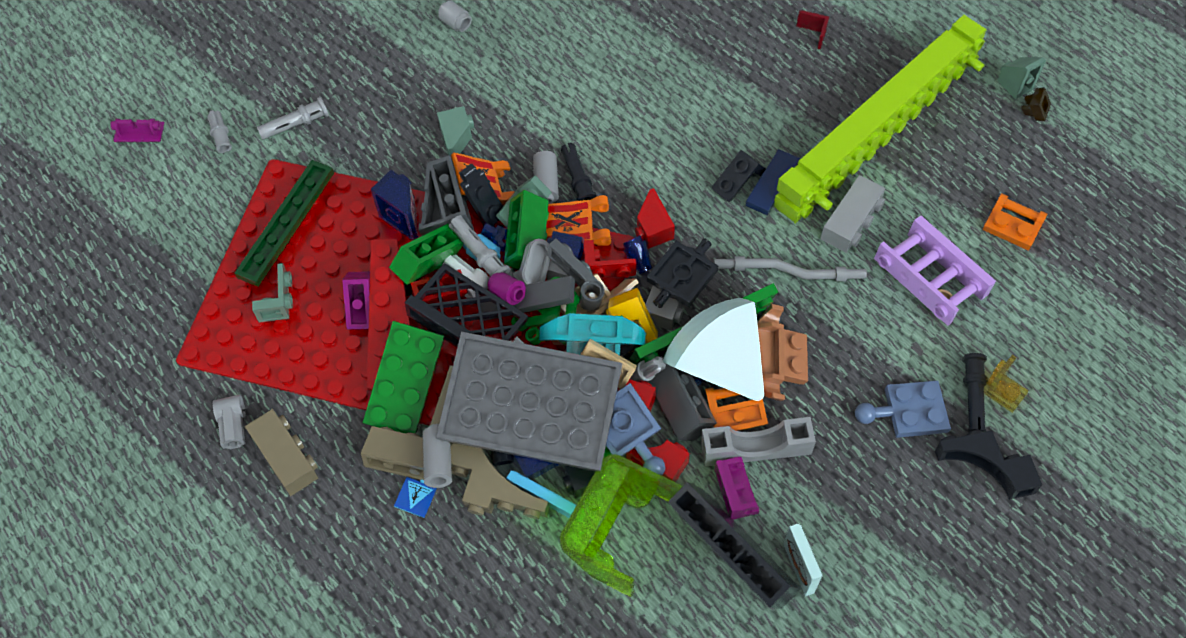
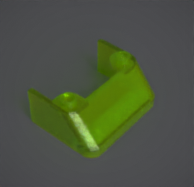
(599, 507)

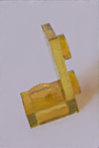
(1004, 389)

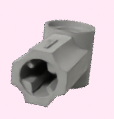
(230, 421)

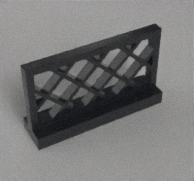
(441, 324)

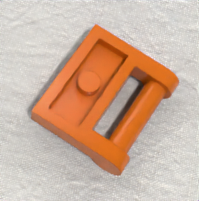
(1012, 228)
(738, 415)

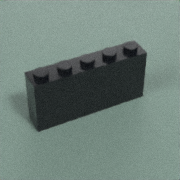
(734, 546)

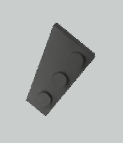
(442, 196)

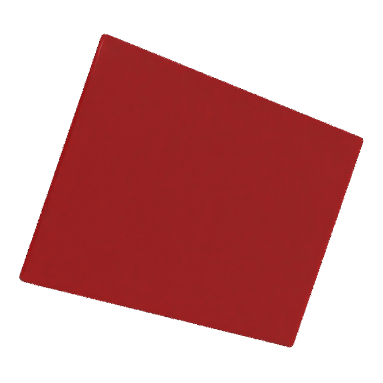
(313, 348)

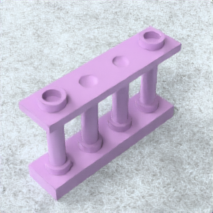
(945, 253)

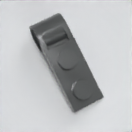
(563, 256)

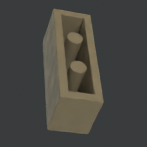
(283, 451)
(394, 452)

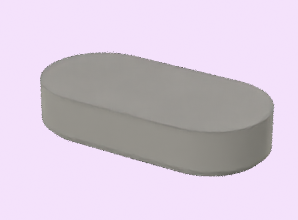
(534, 262)

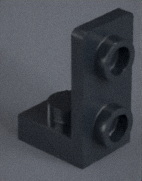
(737, 175)

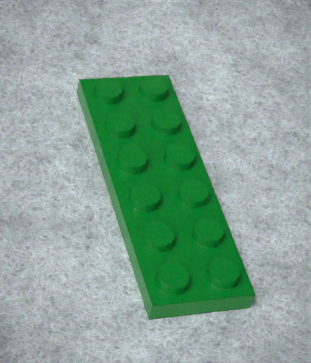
(660, 345)

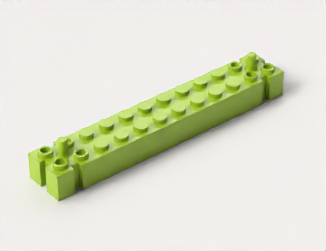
(878, 119)

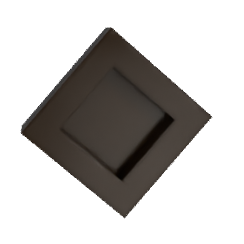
(1037, 104)

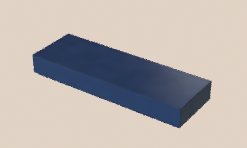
(764, 192)

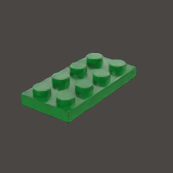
(404, 378)

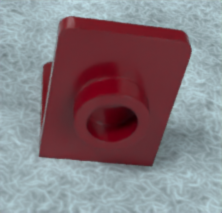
(813, 22)

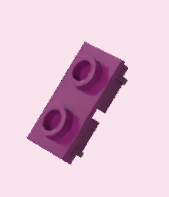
(137, 131)

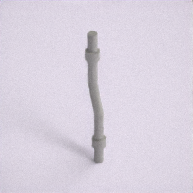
(840, 274)

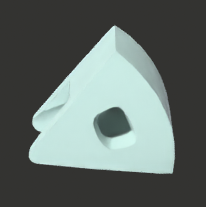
(722, 348)

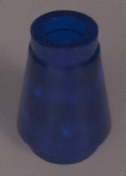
(638, 250)

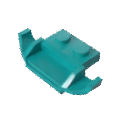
(603, 329)

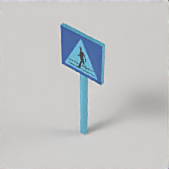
(415, 497)

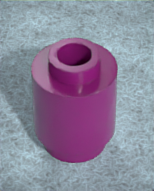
(507, 288)

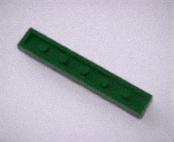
(284, 223)

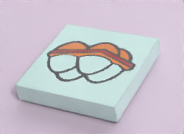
(802, 559)

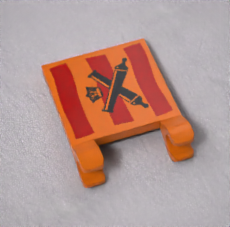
(491, 169)
(576, 219)

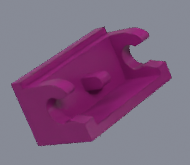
(735, 488)

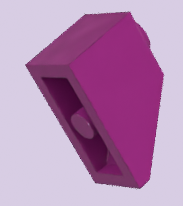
(356, 299)

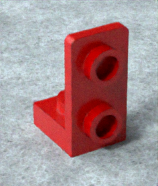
(610, 268)

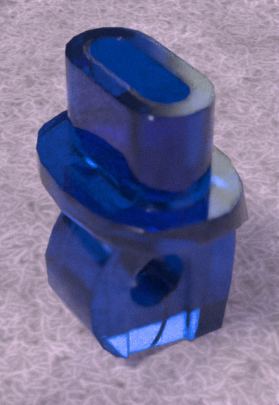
(495, 235)

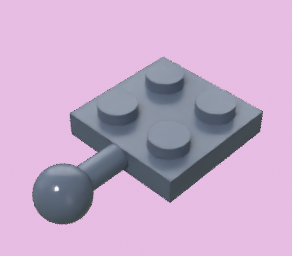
(913, 407)
(631, 426)

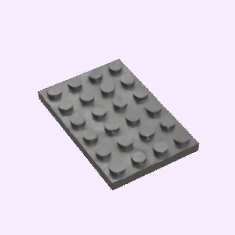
(530, 401)

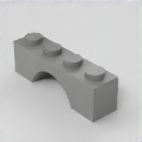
(784, 440)

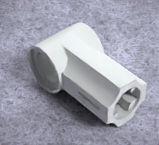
(476, 275)

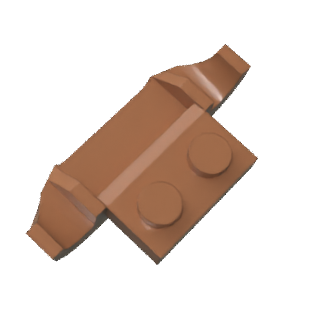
(781, 353)

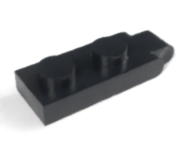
(480, 194)

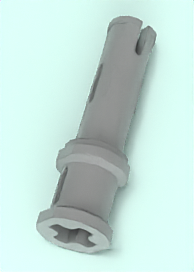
(304, 114)
(486, 257)

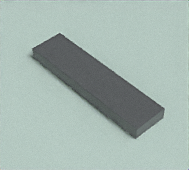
(541, 296)

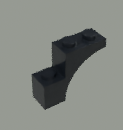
(1014, 473)

